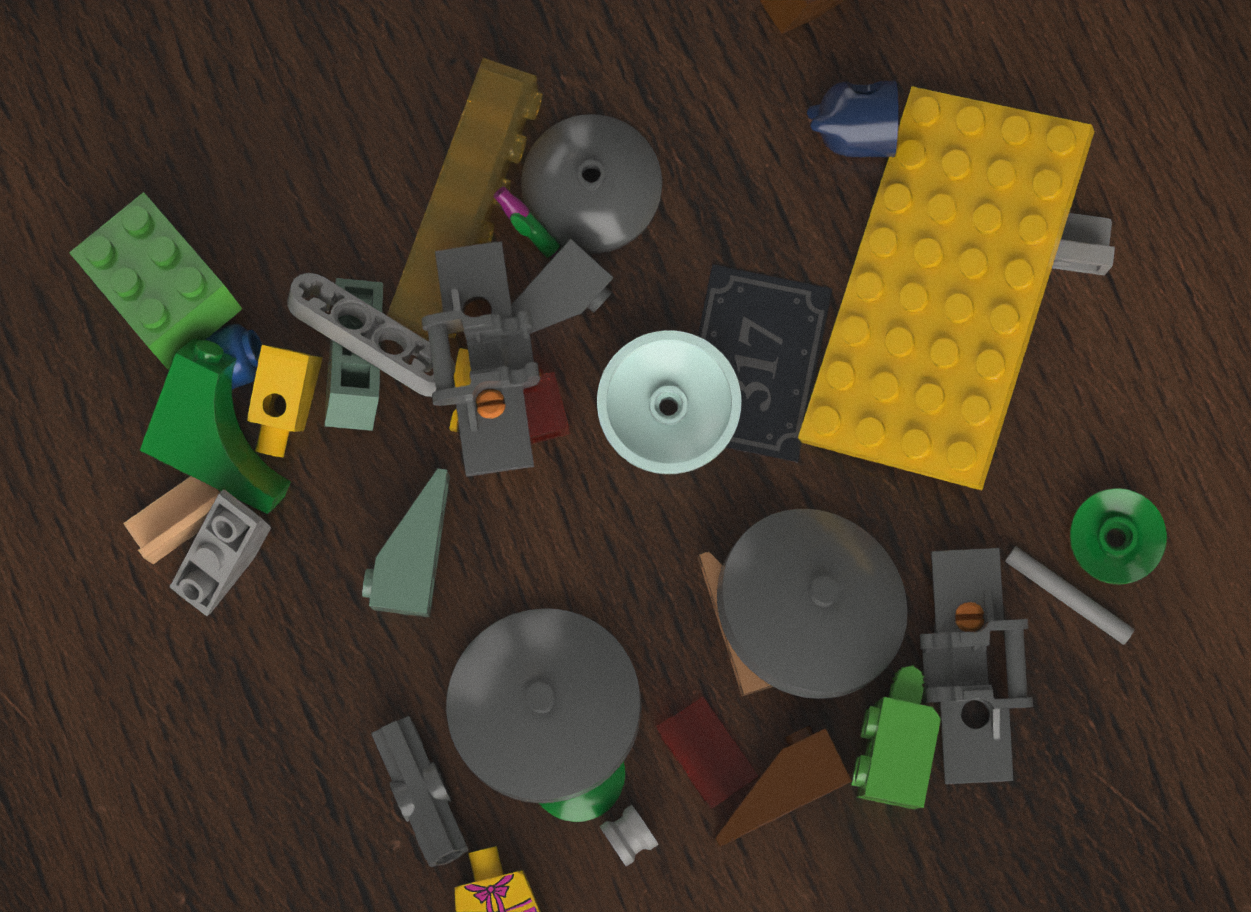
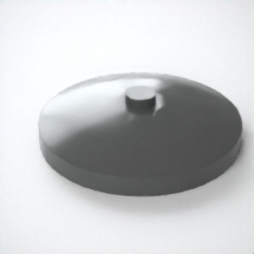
(812, 603)
(544, 705)

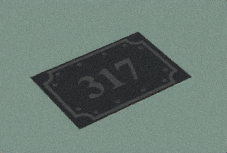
(773, 341)

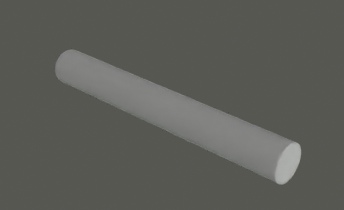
(1069, 595)

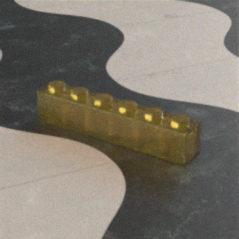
(471, 174)

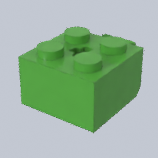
(898, 746)

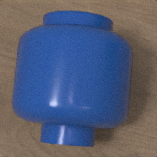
(243, 346)

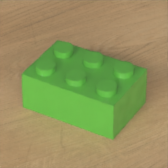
(155, 279)

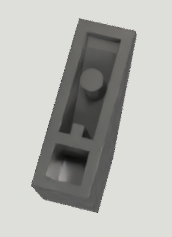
(564, 288)

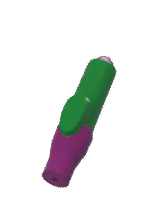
(526, 223)

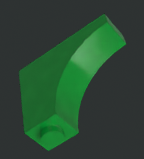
(199, 431)

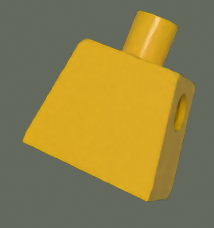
(292, 377)

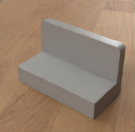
(1085, 245)

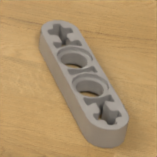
(365, 340)

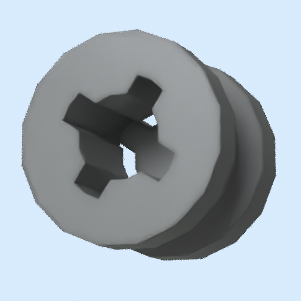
(629, 835)

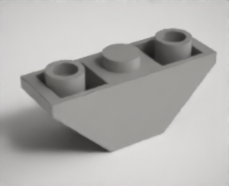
(219, 553)

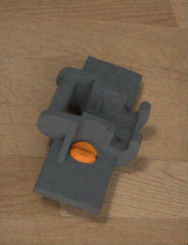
(500, 357)
(955, 664)

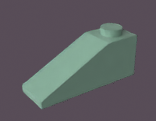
(352, 381)
(409, 560)

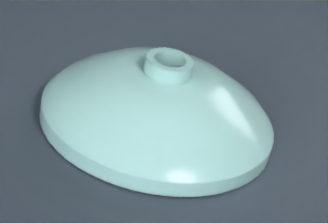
(674, 369)

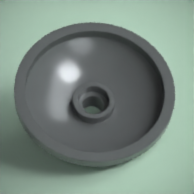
(598, 213)

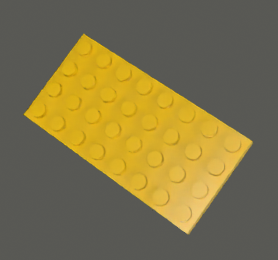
(946, 286)

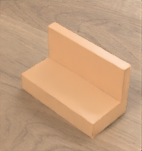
(172, 518)

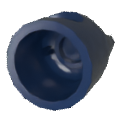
(858, 119)

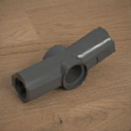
(420, 792)

